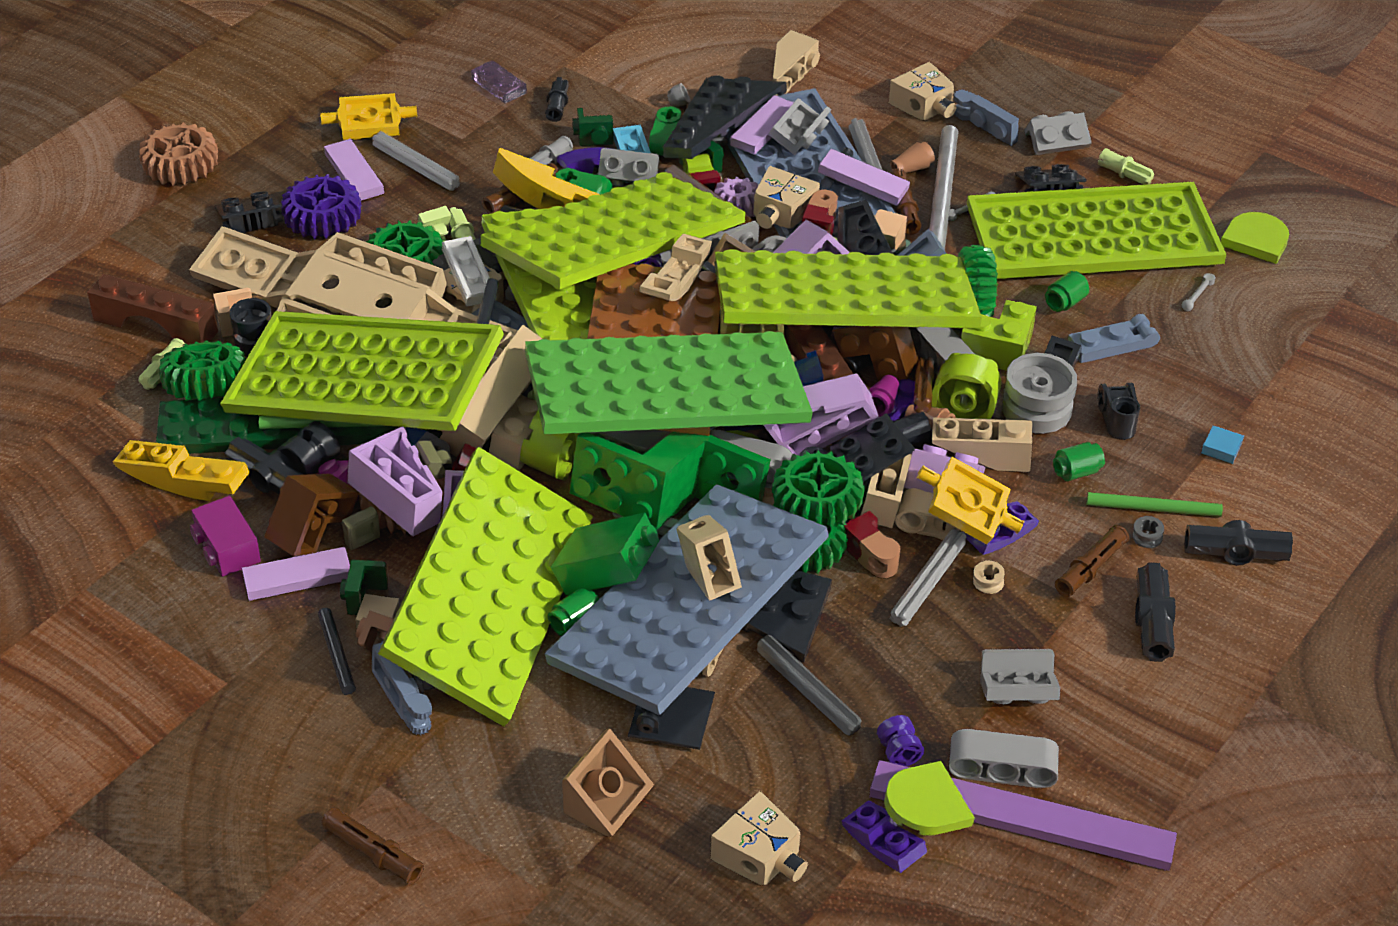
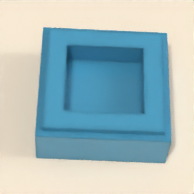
(1222, 444)

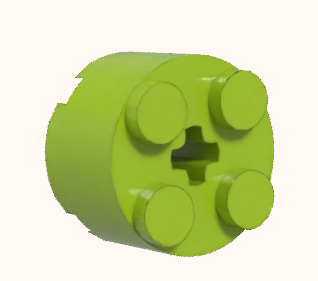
(967, 386)
(548, 452)

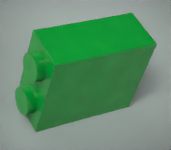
(605, 553)

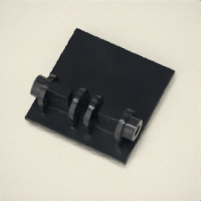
(1044, 180)
(261, 202)
(874, 447)
(679, 724)

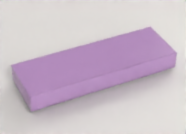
(755, 131)
(353, 167)
(863, 177)
(296, 573)

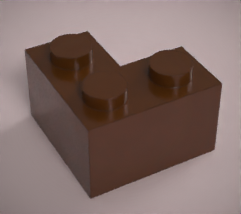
(888, 347)
(306, 508)

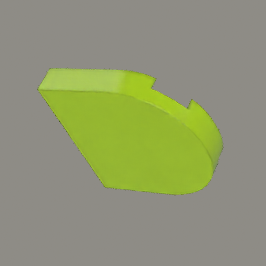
(1257, 236)
(927, 800)

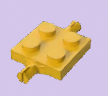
(368, 115)
(969, 500)

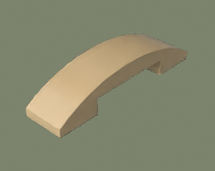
(680, 270)

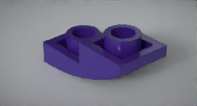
(581, 159)
(1003, 535)
(883, 837)

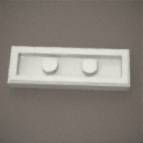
(466, 268)

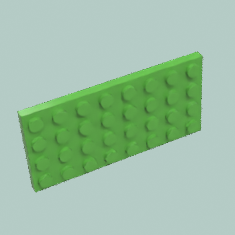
(665, 382)

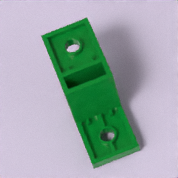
(664, 476)

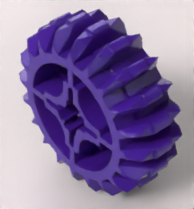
(321, 206)

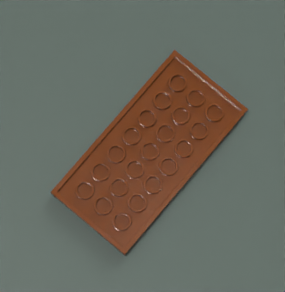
(627, 313)

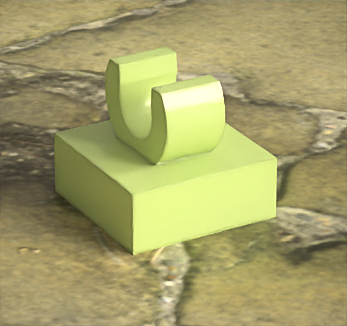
(438, 219)

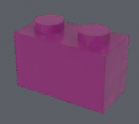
(225, 536)

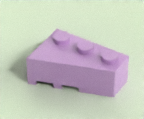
(838, 410)
(396, 481)

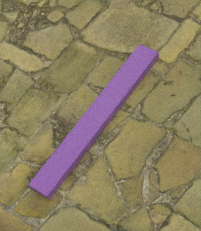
(1054, 822)

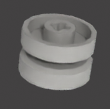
(1040, 391)

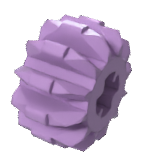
(739, 193)

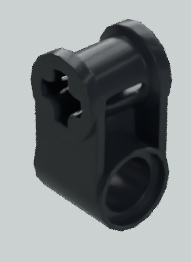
(1119, 409)

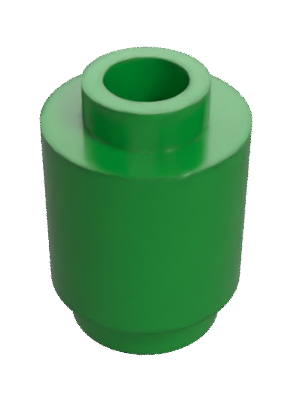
(1067, 291)
(1078, 461)
(570, 610)

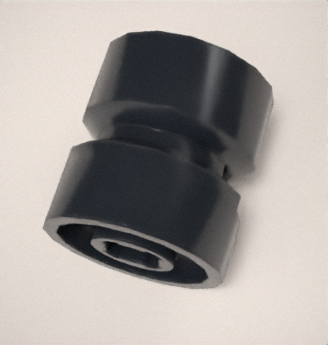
(248, 322)
(311, 448)

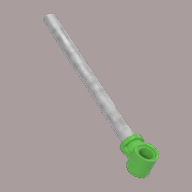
(943, 183)

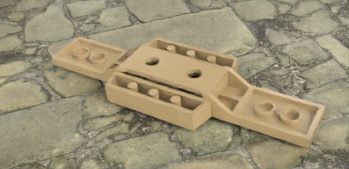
(363, 272)

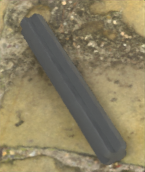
(809, 685)

